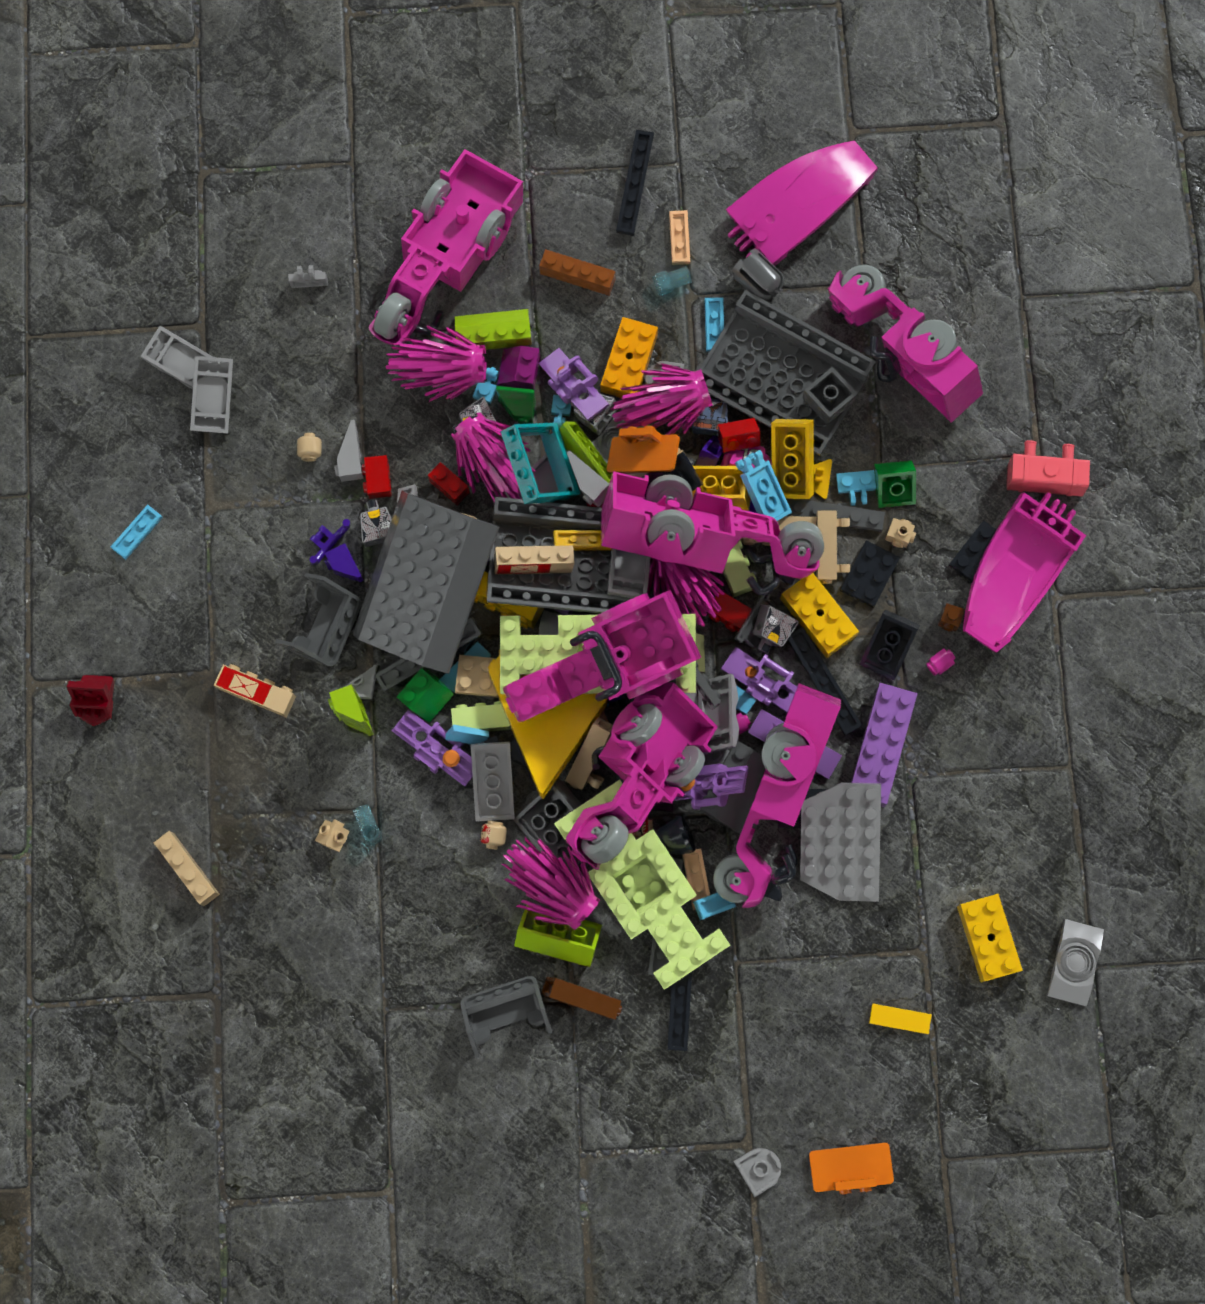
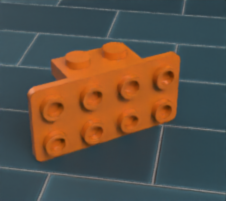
(642, 451)
(851, 1168)

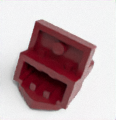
(92, 698)

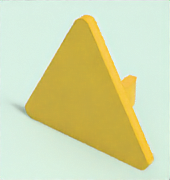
(822, 477)

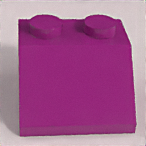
(519, 367)

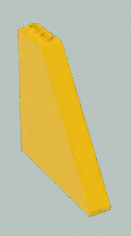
(551, 736)

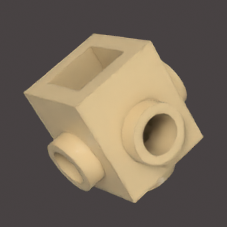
(900, 533)
(332, 835)

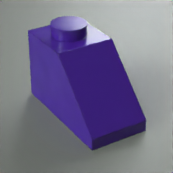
(711, 453)
(342, 563)

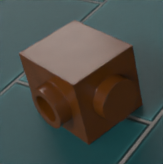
(951, 617)

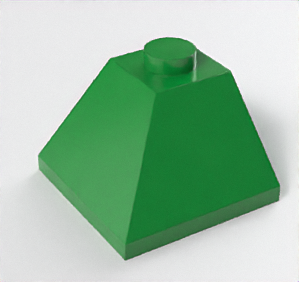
(518, 403)

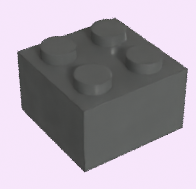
(829, 395)

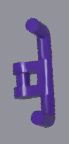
(332, 539)

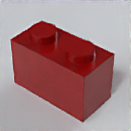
(739, 435)
(377, 477)
(448, 483)
(732, 612)

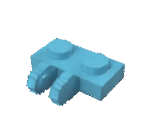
(856, 482)

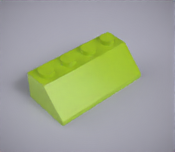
(496, 328)
(581, 446)
(350, 708)
(558, 939)

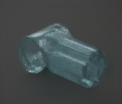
(667, 282)
(367, 823)

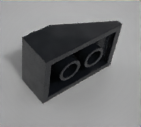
(889, 644)

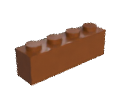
(577, 272)

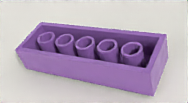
(884, 738)

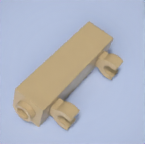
(828, 567)
(582, 770)

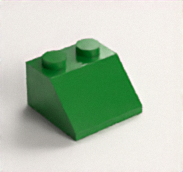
(895, 483)
(425, 694)

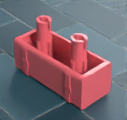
(1048, 474)

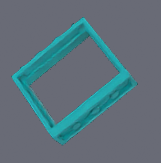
(556, 455)

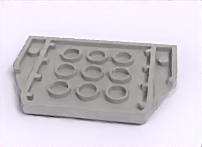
(842, 841)

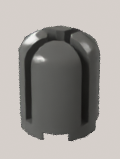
(758, 275)

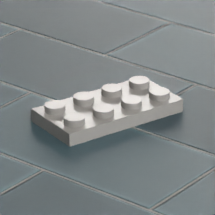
(492, 781)

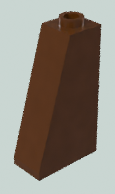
(581, 998)

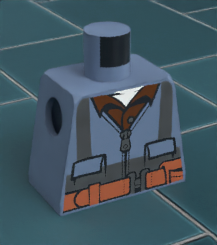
(709, 419)

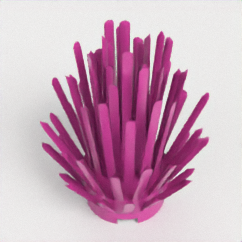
(440, 364)
(673, 397)
(486, 453)
(690, 583)
(552, 884)

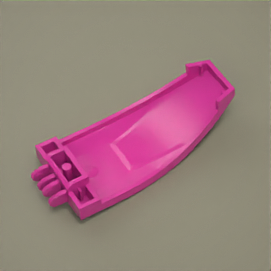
(799, 199)
(1019, 568)

